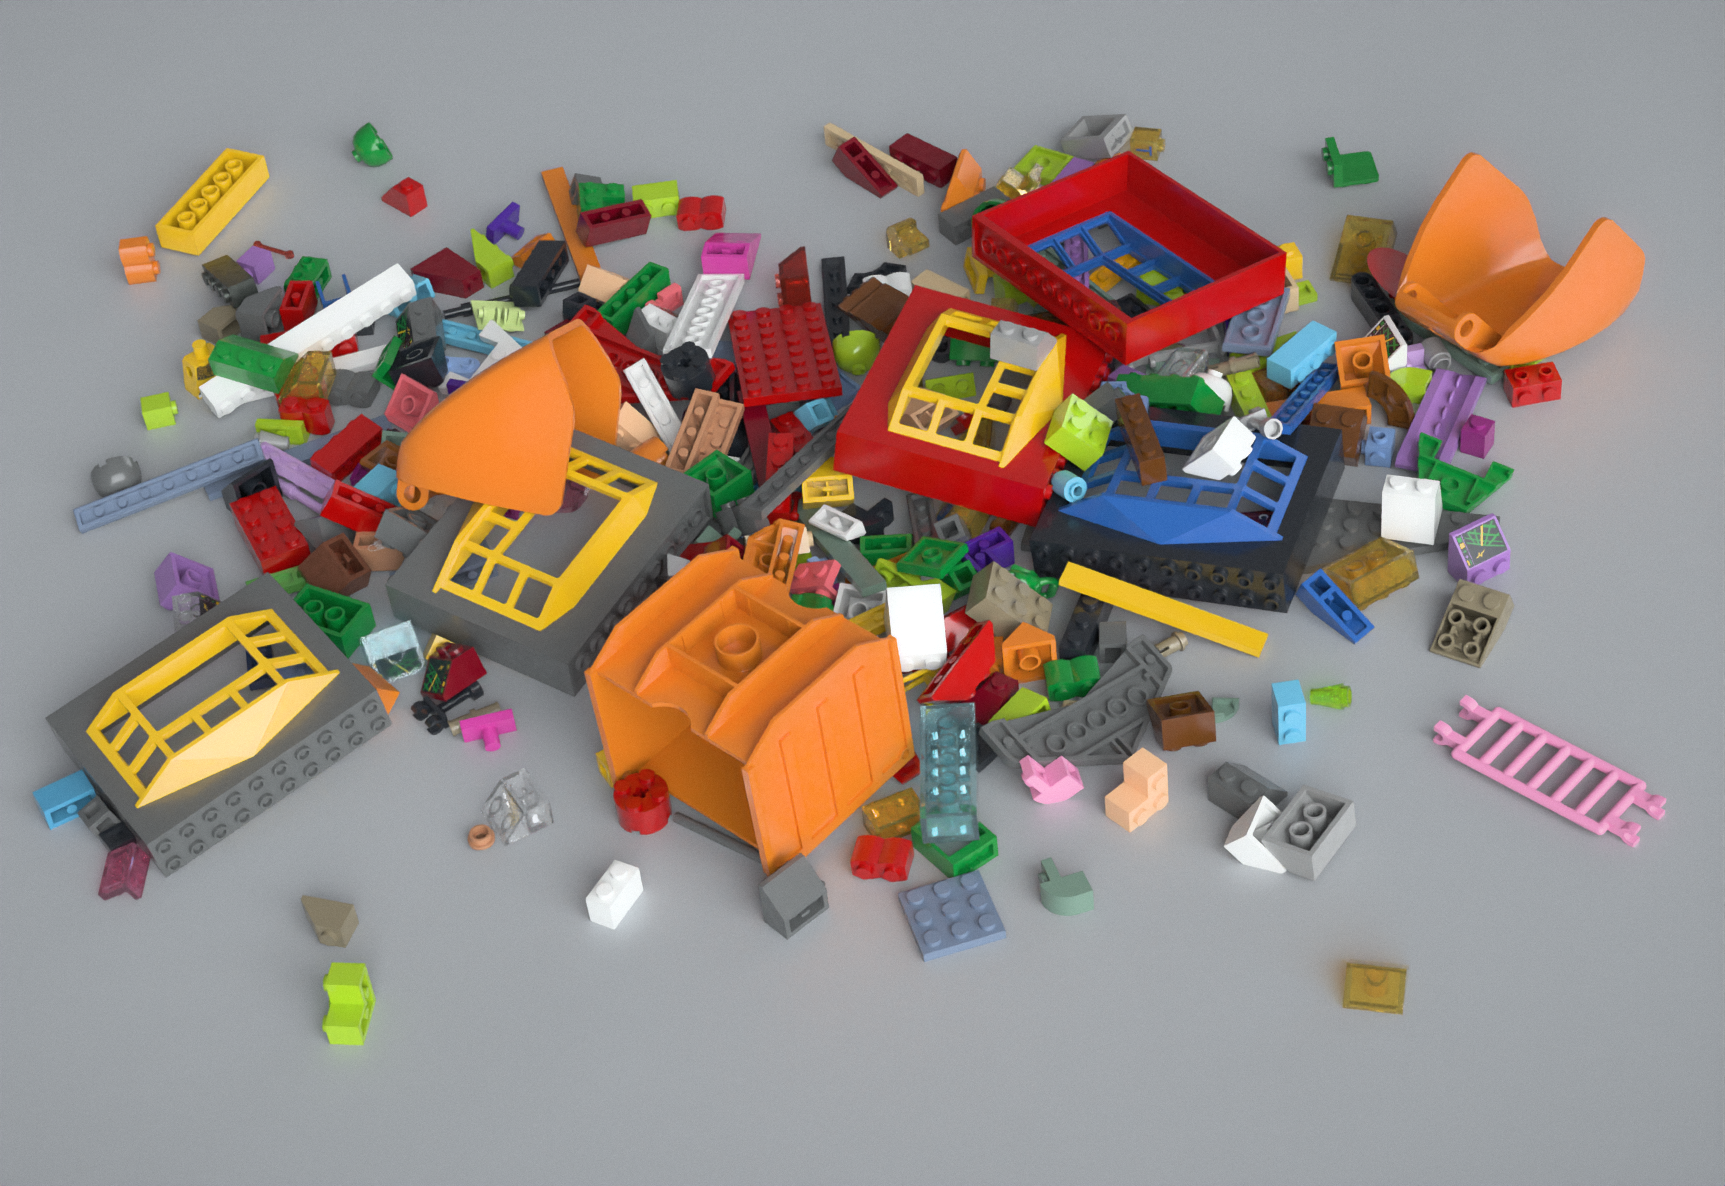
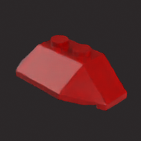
(964, 668)

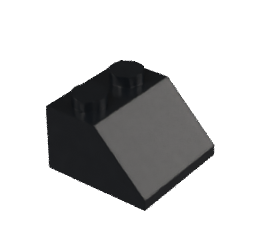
(421, 362)
(252, 482)

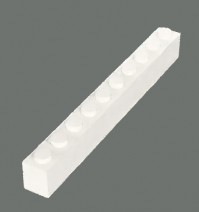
(322, 332)

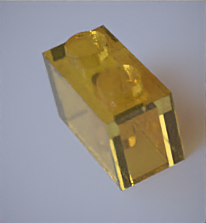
(892, 815)

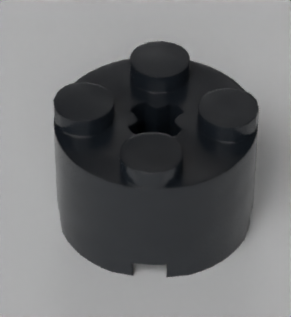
(687, 369)

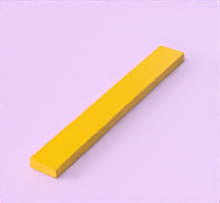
(1163, 609)

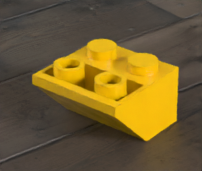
(827, 488)

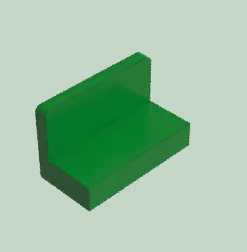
(385, 362)

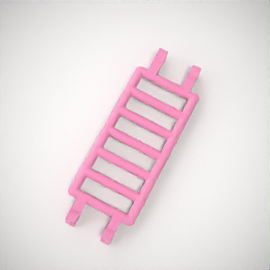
(1611, 821)

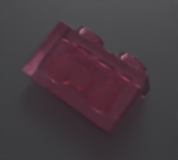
(124, 872)

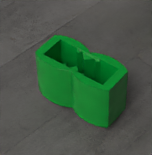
(1071, 677)

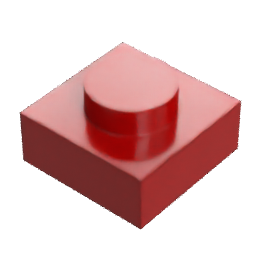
(963, 424)

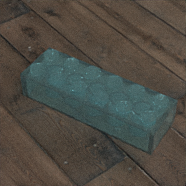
(949, 773)

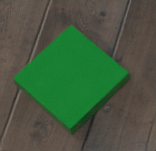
(932, 557)

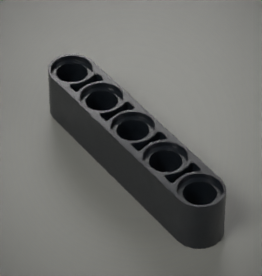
(1375, 305)

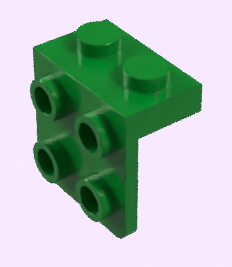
(1350, 167)

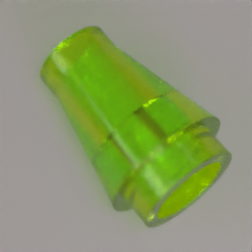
(1332, 696)

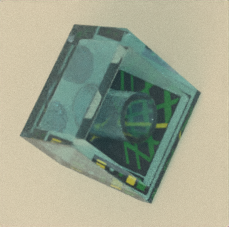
(393, 652)

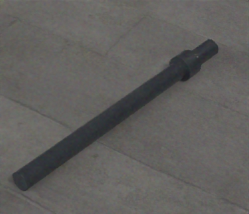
(466, 309)

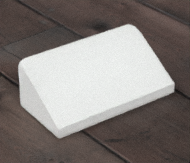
(837, 523)

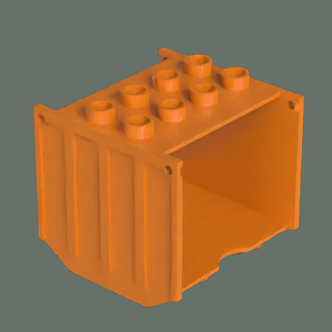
(751, 705)

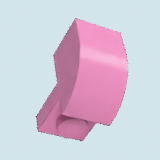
(1051, 783)

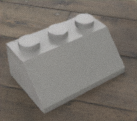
(1310, 831)

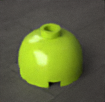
(856, 352)

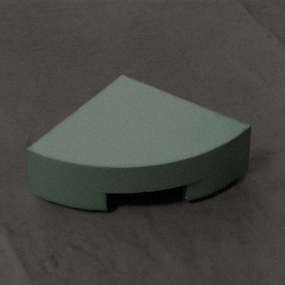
(1224, 708)

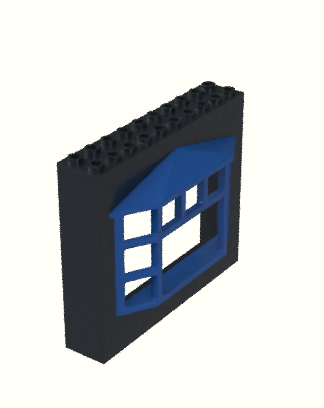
(1190, 546)

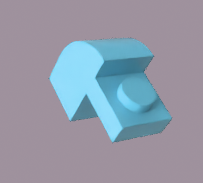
(816, 414)

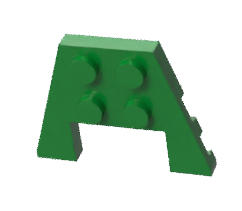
(1459, 488)

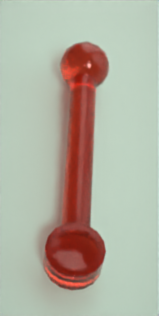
(288, 254)

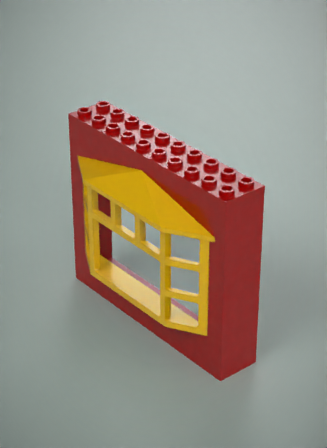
(1001, 483)

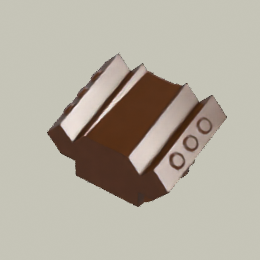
(874, 307)

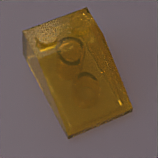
(1357, 240)

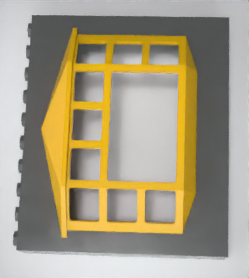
(590, 596)
(243, 760)

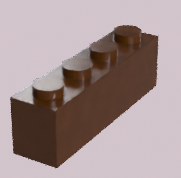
(1140, 439)

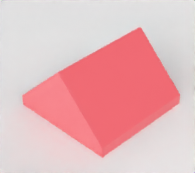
(410, 403)

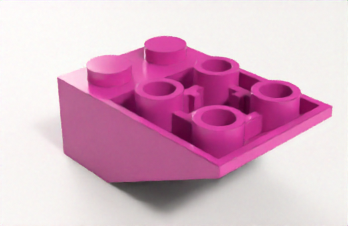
(730, 253)

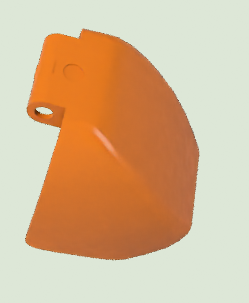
(1493, 288)
(512, 426)

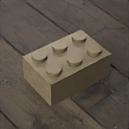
(1006, 601)

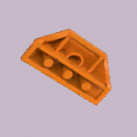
(965, 181)
(776, 549)

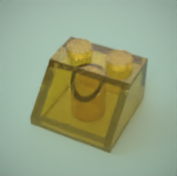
(310, 376)

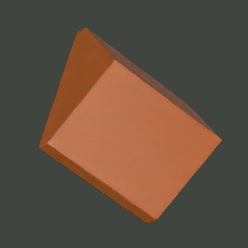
(1026, 653)

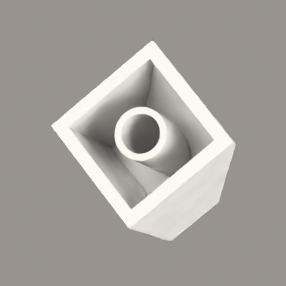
(1411, 509)
(917, 623)

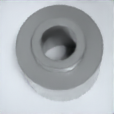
(1436, 354)

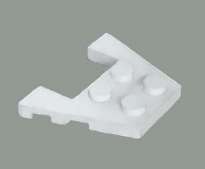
(495, 336)

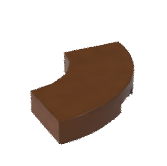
(1392, 399)

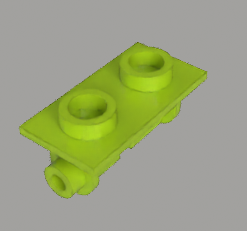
(954, 386)

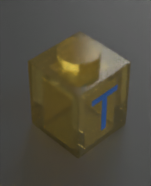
(1147, 143)

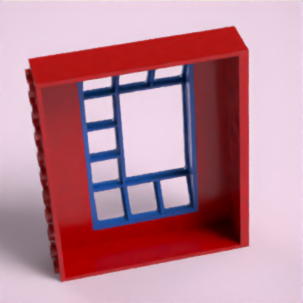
(1159, 224)

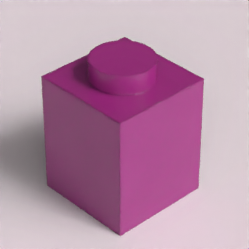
(1477, 436)

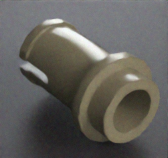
(1175, 642)

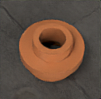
(481, 837)

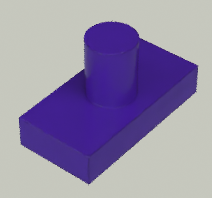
(505, 224)

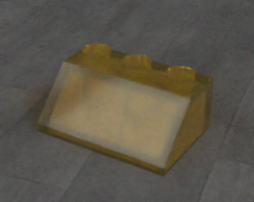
(1373, 571)

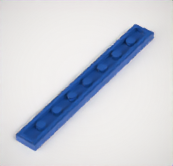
(1307, 393)

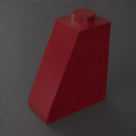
(450, 274)

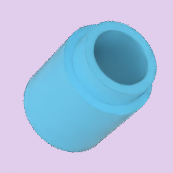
(1069, 485)

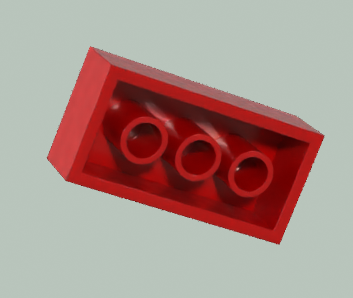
(269, 531)

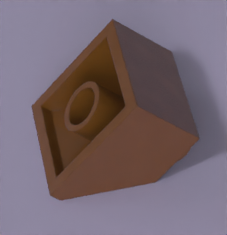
(1182, 720)

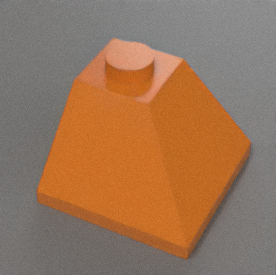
(1358, 358)

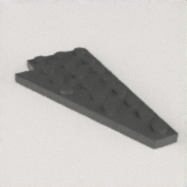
(1357, 523)

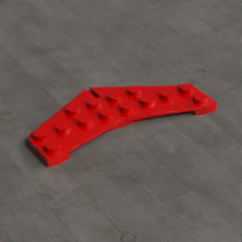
(625, 353)

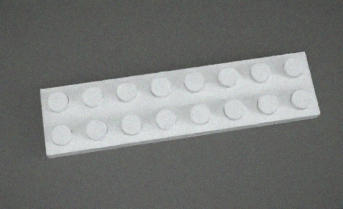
(706, 311)

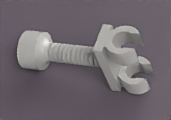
(1257, 419)

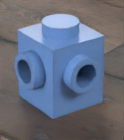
(1379, 447)

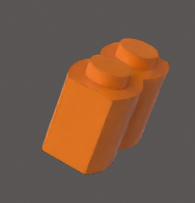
(138, 260)

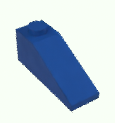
(1333, 607)

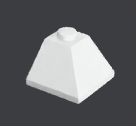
(1246, 835)

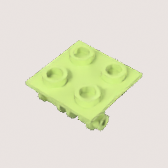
(501, 312)

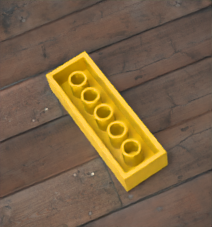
(212, 201)

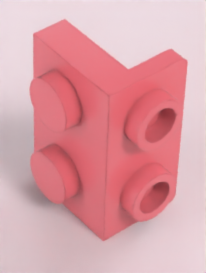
(816, 578)

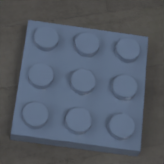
(951, 915)

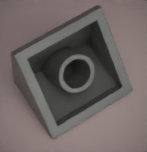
(322, 529)

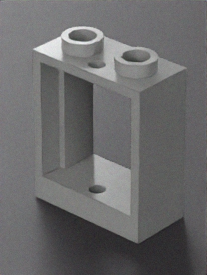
(1095, 135)

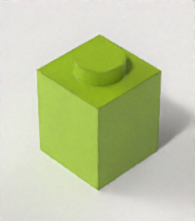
(159, 410)

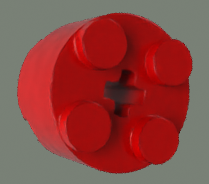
(642, 802)

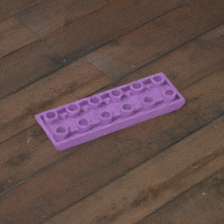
(1442, 415)

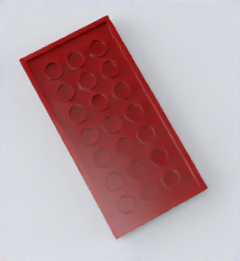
(783, 354)

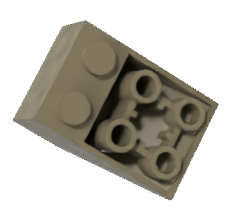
(1472, 623)

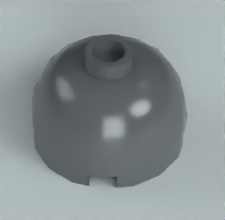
(116, 475)

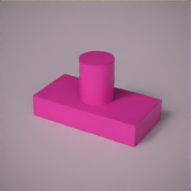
(488, 728)

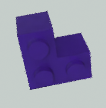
(990, 547)

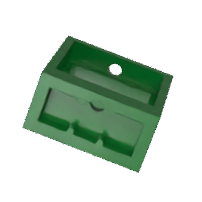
(963, 861)

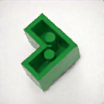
(598, 195)

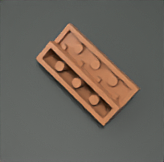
(706, 427)

